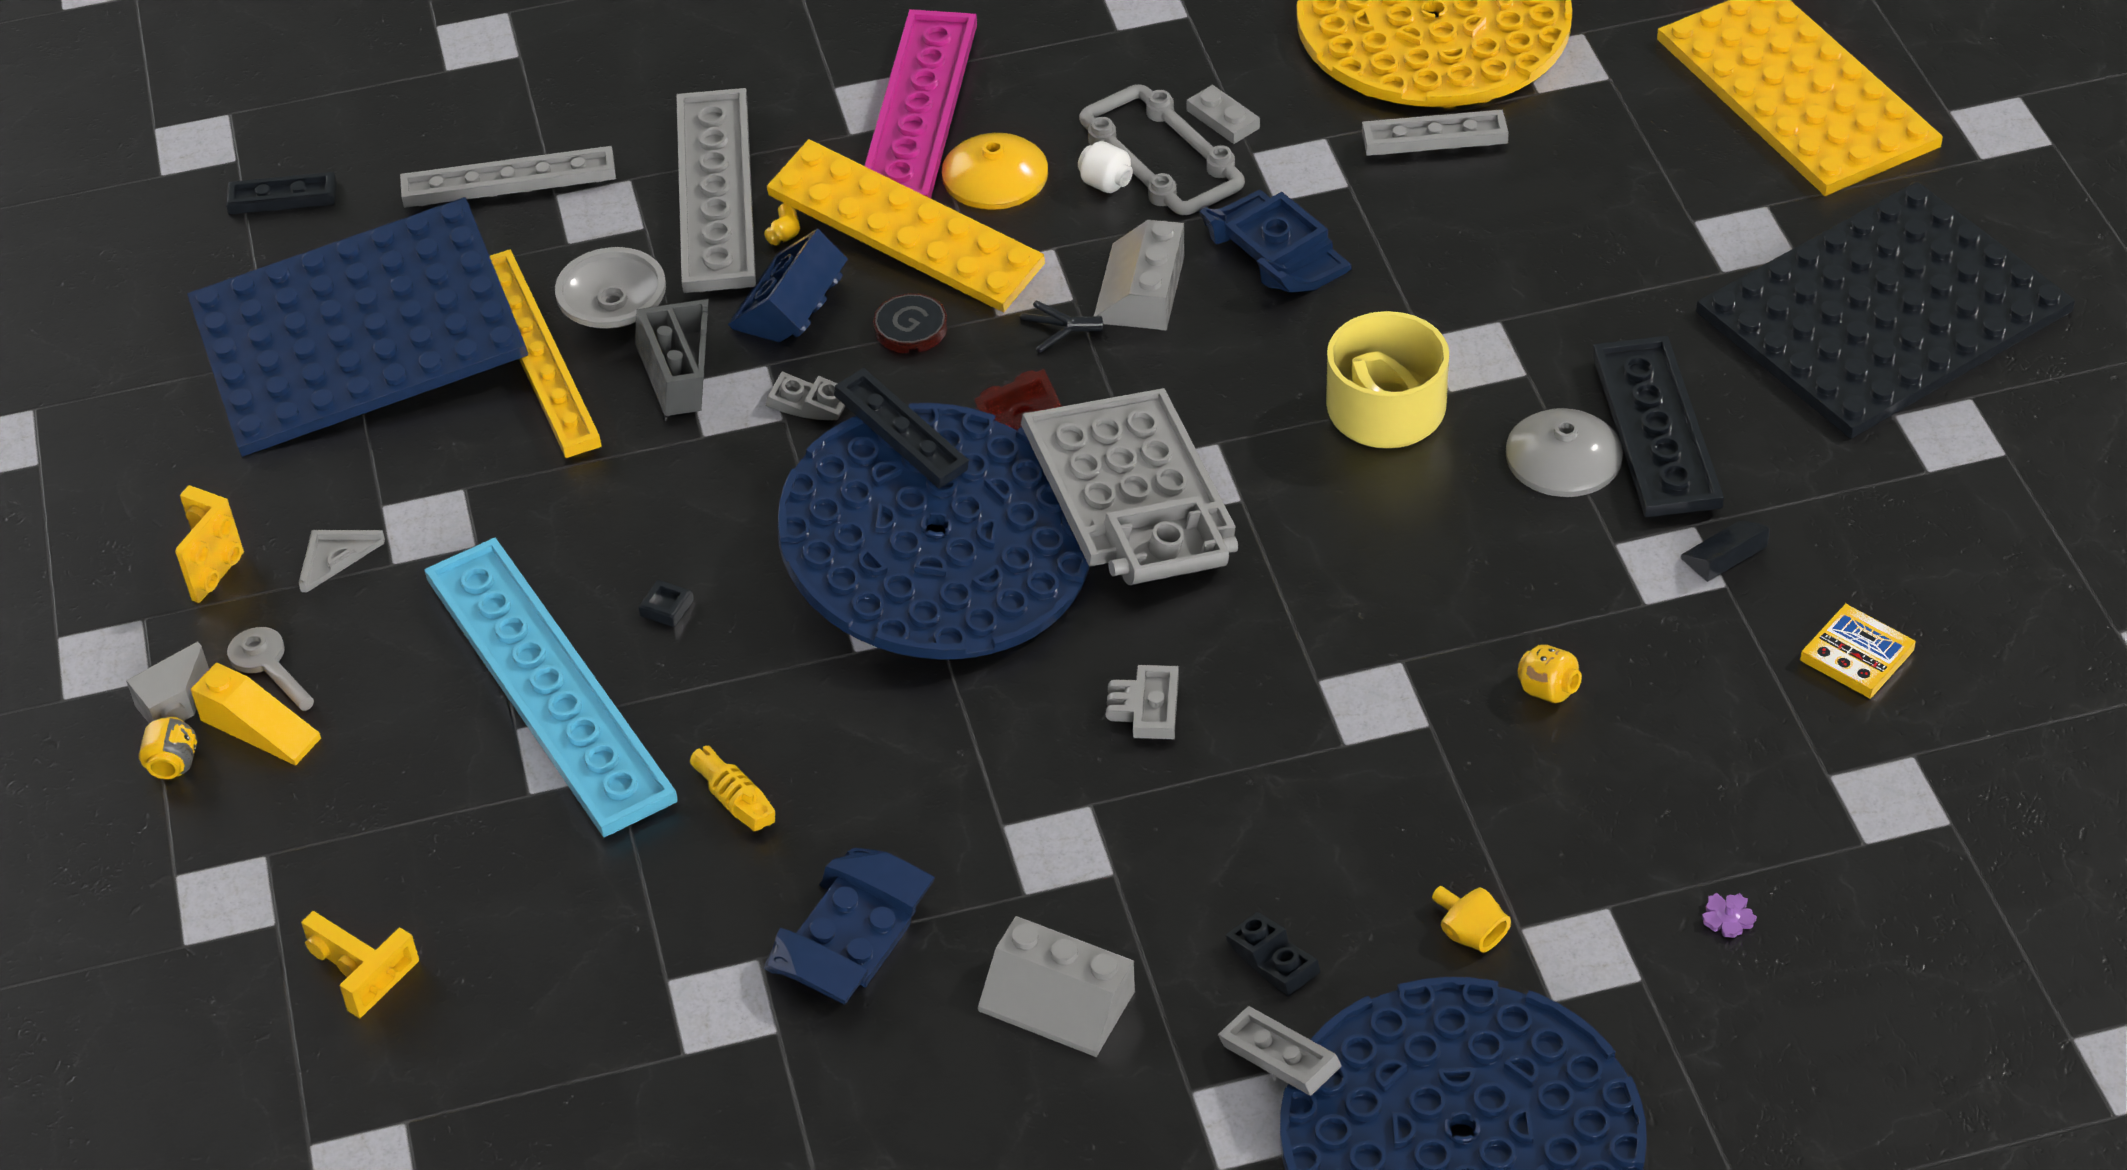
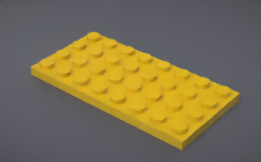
(1800, 91)

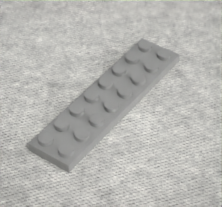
(715, 191)

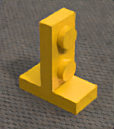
(367, 970)

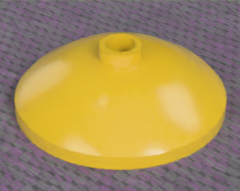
(994, 171)

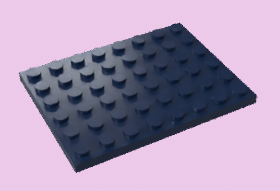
(355, 326)

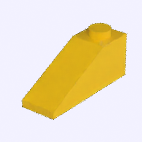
(252, 714)

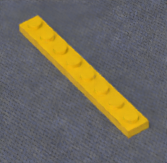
(545, 364)

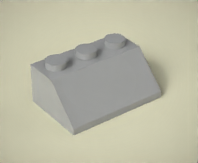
(1142, 276)
(1057, 986)

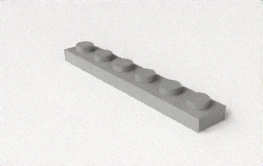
(507, 176)

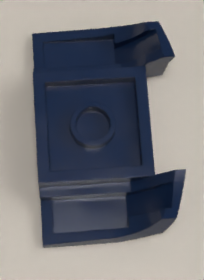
(1282, 239)
(852, 924)

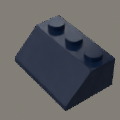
(791, 289)

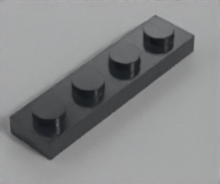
(901, 428)

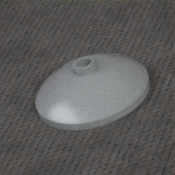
(608, 287)
(1564, 452)

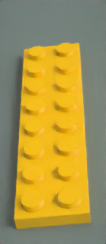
(906, 225)

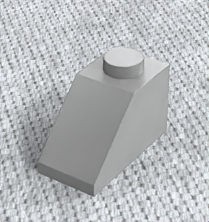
(166, 686)

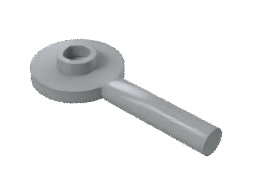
(261, 650)

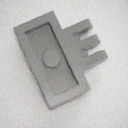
(1146, 702)

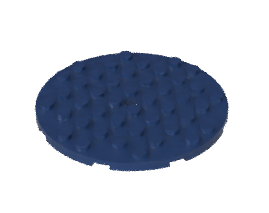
(863, 555)
(1470, 1054)

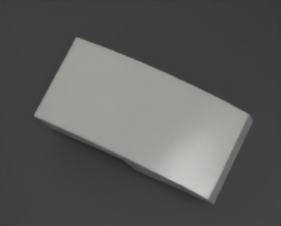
(804, 398)

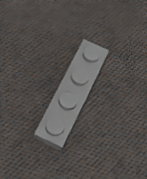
(1434, 132)

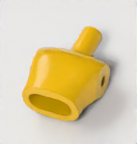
(1474, 919)

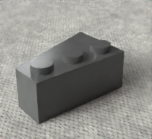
(673, 353)

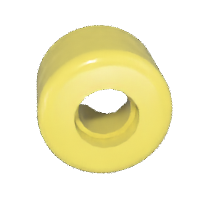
(1381, 356)

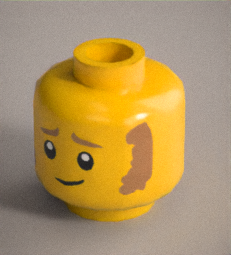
(1549, 673)

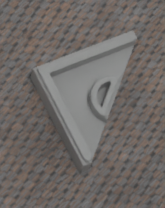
(333, 551)

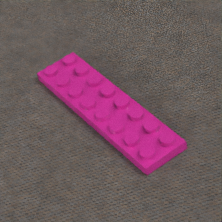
(921, 98)

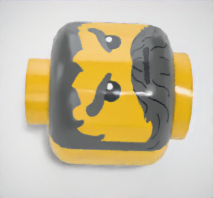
(167, 747)

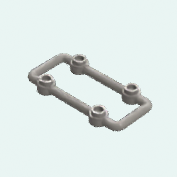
(1161, 186)

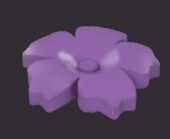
(1728, 915)

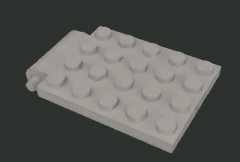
(1132, 486)

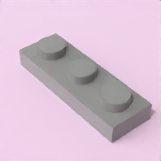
(1279, 1050)

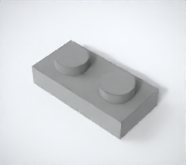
(1223, 114)

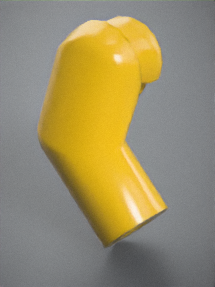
(783, 228)

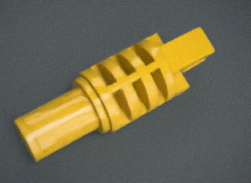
(734, 789)

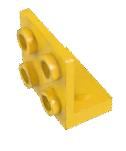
(211, 544)

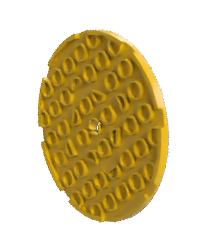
(1446, 61)

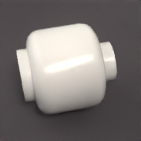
(1105, 167)

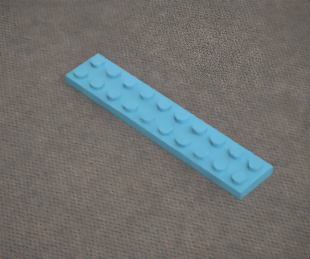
(551, 687)

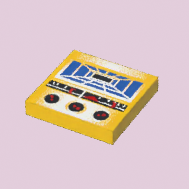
(1857, 651)

